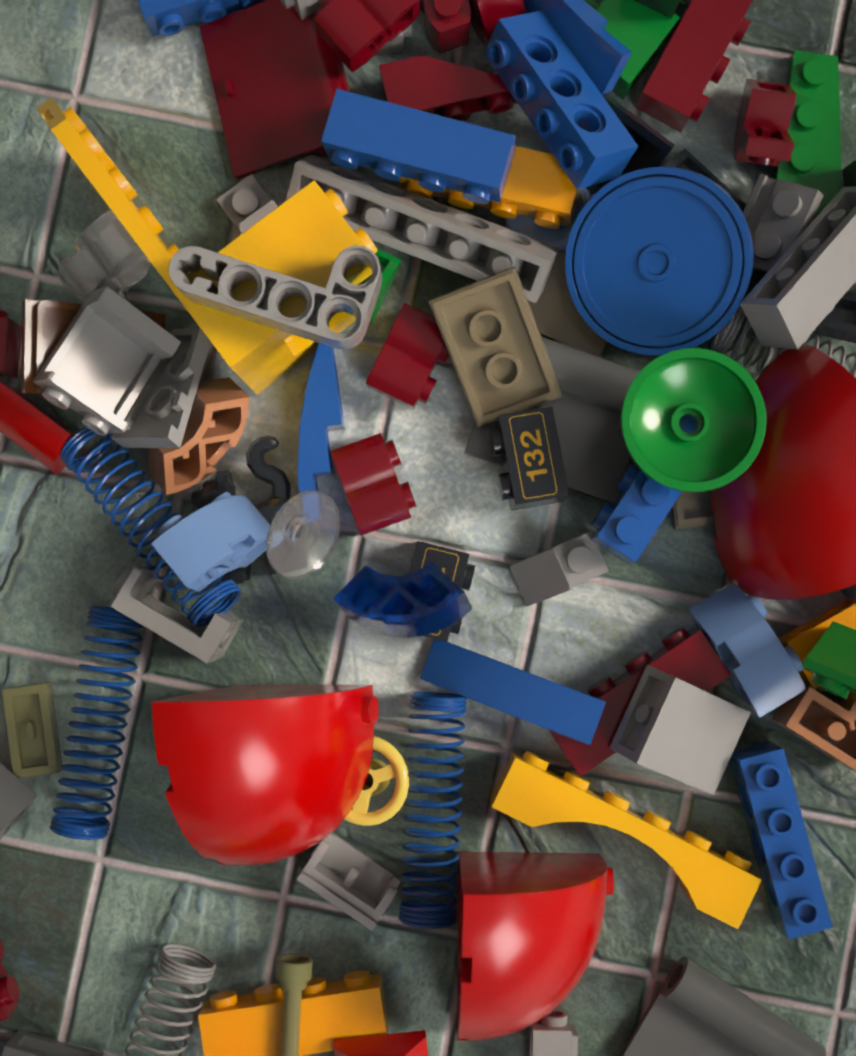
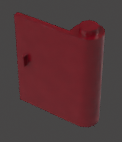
(271, 84)

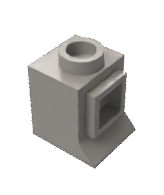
(553, 1036)

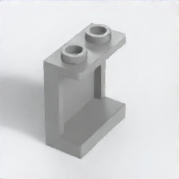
(104, 361)
(137, 603)
(679, 730)

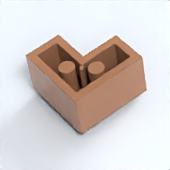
(822, 724)

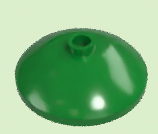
(725, 415)

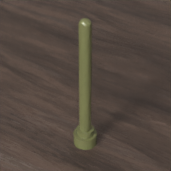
(293, 973)

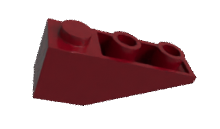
(444, 88)

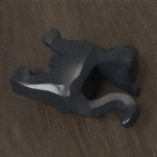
(268, 508)

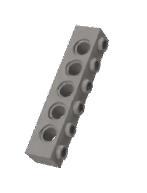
(429, 227)

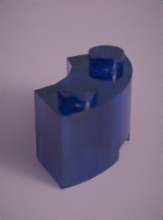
(403, 604)

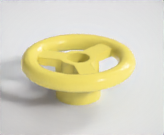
(381, 777)

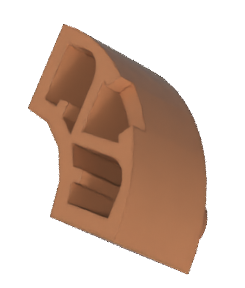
(212, 427)

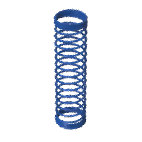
(198, 612)
(85, 823)
(437, 914)

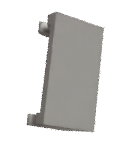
(349, 880)

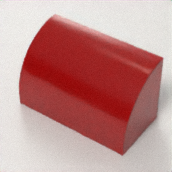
(32, 427)

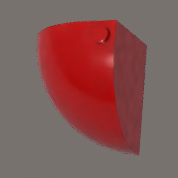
(792, 514)
(264, 765)
(524, 935)

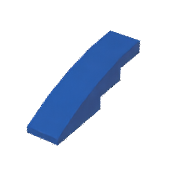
(587, 39)
(320, 414)
(513, 691)

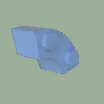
(213, 540)
(750, 650)

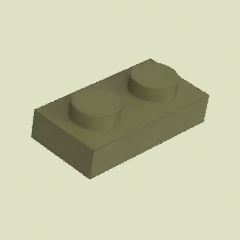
(32, 730)

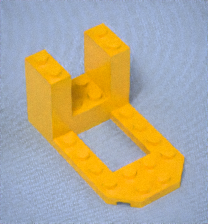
(294, 240)

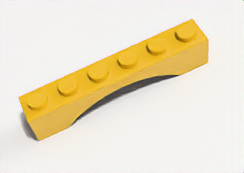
(539, 797)

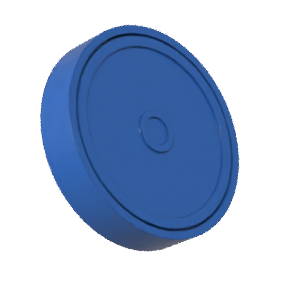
(659, 260)

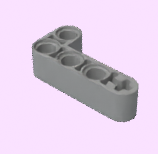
(276, 288)

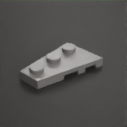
(166, 400)

